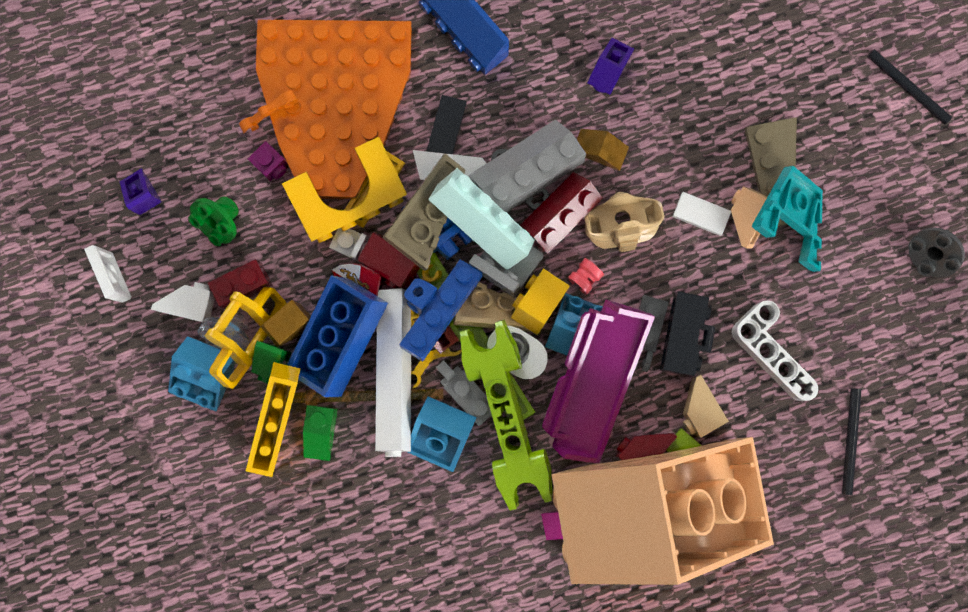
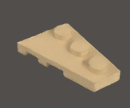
(485, 308)

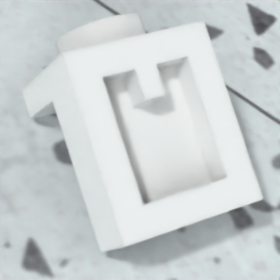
(349, 243)

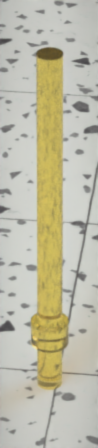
(311, 397)

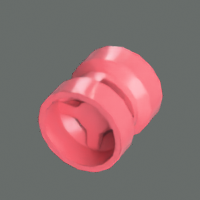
(586, 275)

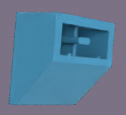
(567, 321)
(191, 374)

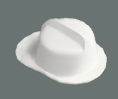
(531, 352)

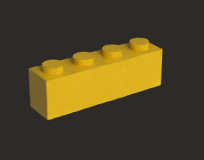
(273, 419)

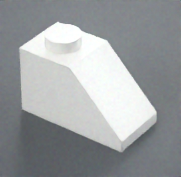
(188, 302)

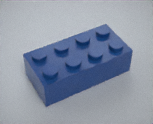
(336, 336)

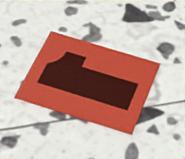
(446, 340)

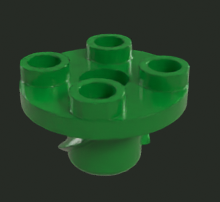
(215, 219)

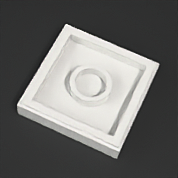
(108, 274)

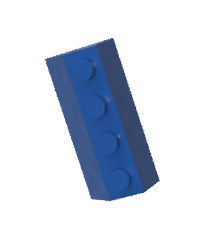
(471, 31)

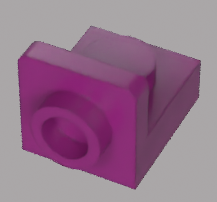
(269, 162)

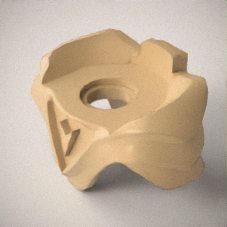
(644, 221)

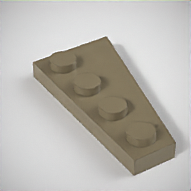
(772, 149)
(420, 222)

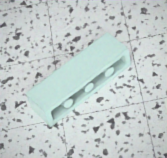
(482, 219)

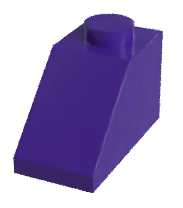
(610, 66)

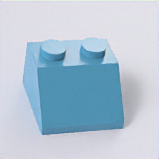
(440, 433)

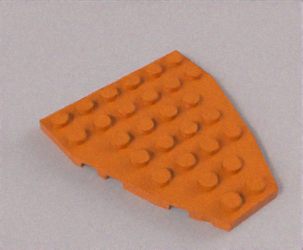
(346, 92)

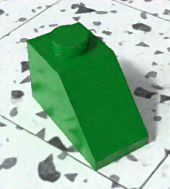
(265, 356)
(319, 432)

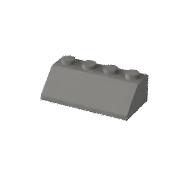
(529, 166)

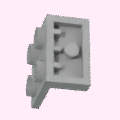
(508, 280)

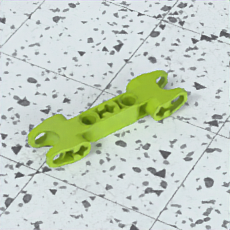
(519, 462)

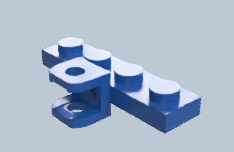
(437, 307)

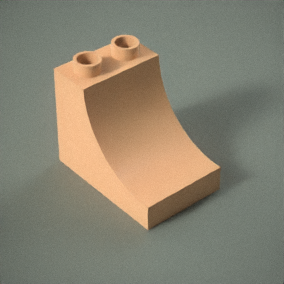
(662, 514)

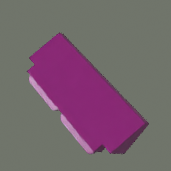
(596, 380)

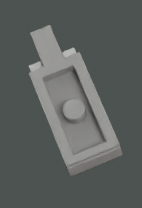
(465, 393)

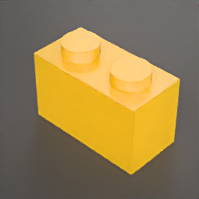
(539, 302)

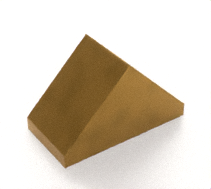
(603, 147)
(286, 323)

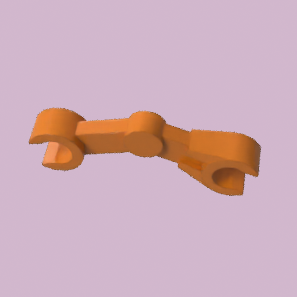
(284, 101)

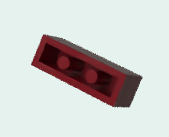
(561, 211)

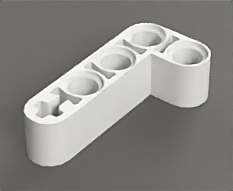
(777, 353)

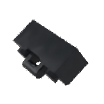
(682, 335)

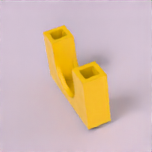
(321, 219)

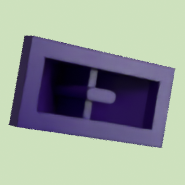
(139, 193)

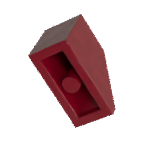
(644, 445)

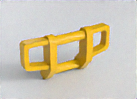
(231, 348)

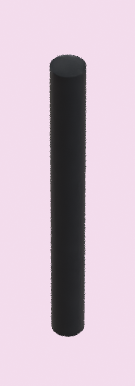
(909, 87)
(851, 441)

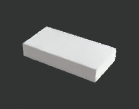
(701, 213)

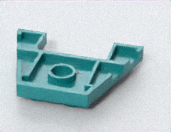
(799, 205)

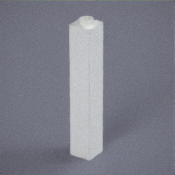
(393, 376)

